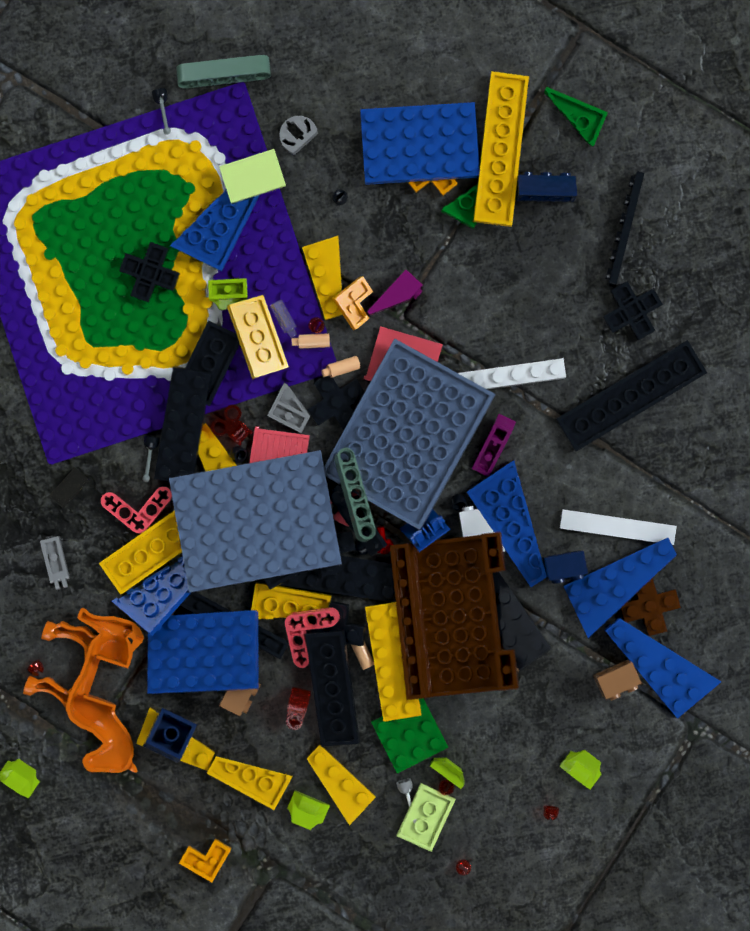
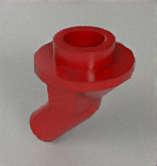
(386, 549)

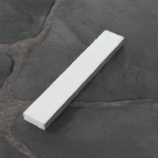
(616, 526)

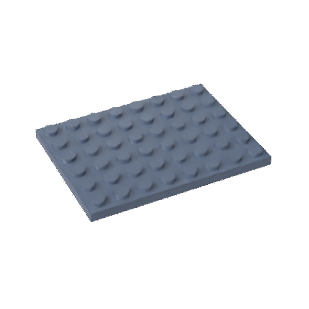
(410, 432)
(255, 521)

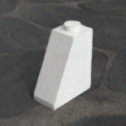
(473, 523)

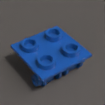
(430, 531)

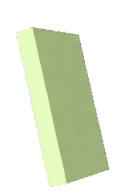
(252, 176)
(430, 811)

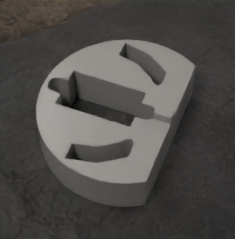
(299, 121)

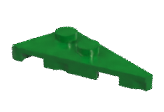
(583, 117)
(463, 208)

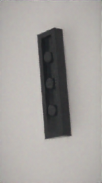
(338, 499)

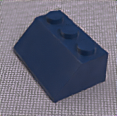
(546, 187)

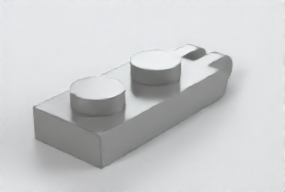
(55, 561)

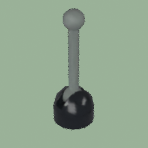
(160, 97)
(150, 443)

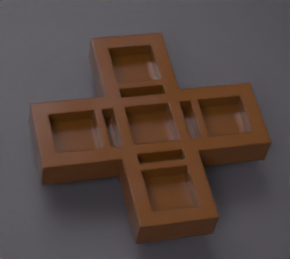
(651, 608)

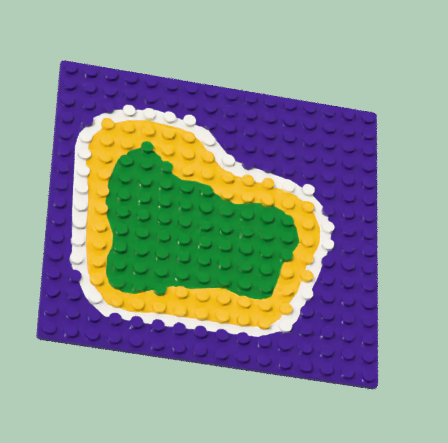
(70, 212)

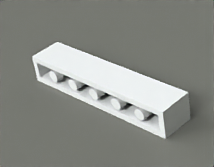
(518, 374)

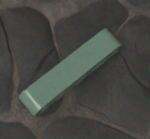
(223, 71)
(354, 504)

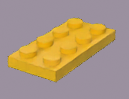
(257, 336)

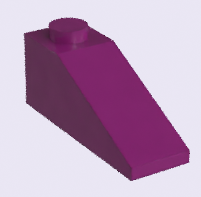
(399, 292)
(494, 445)

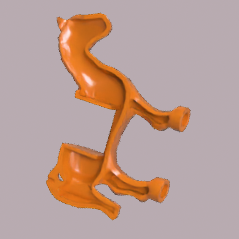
(88, 710)

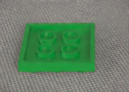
(410, 739)

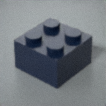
(564, 566)
(170, 735)

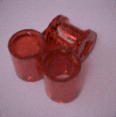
(233, 427)
(297, 707)

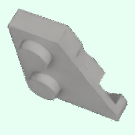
(289, 410)

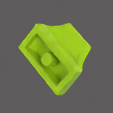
(227, 292)
(582, 767)
(448, 770)
(19, 777)
(307, 810)

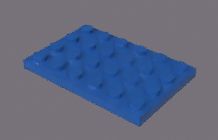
(420, 143)
(204, 653)

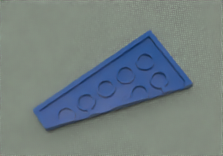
(216, 231)
(506, 511)
(611, 587)
(156, 598)
(667, 673)

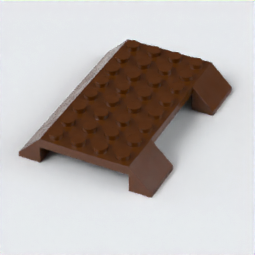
(451, 617)

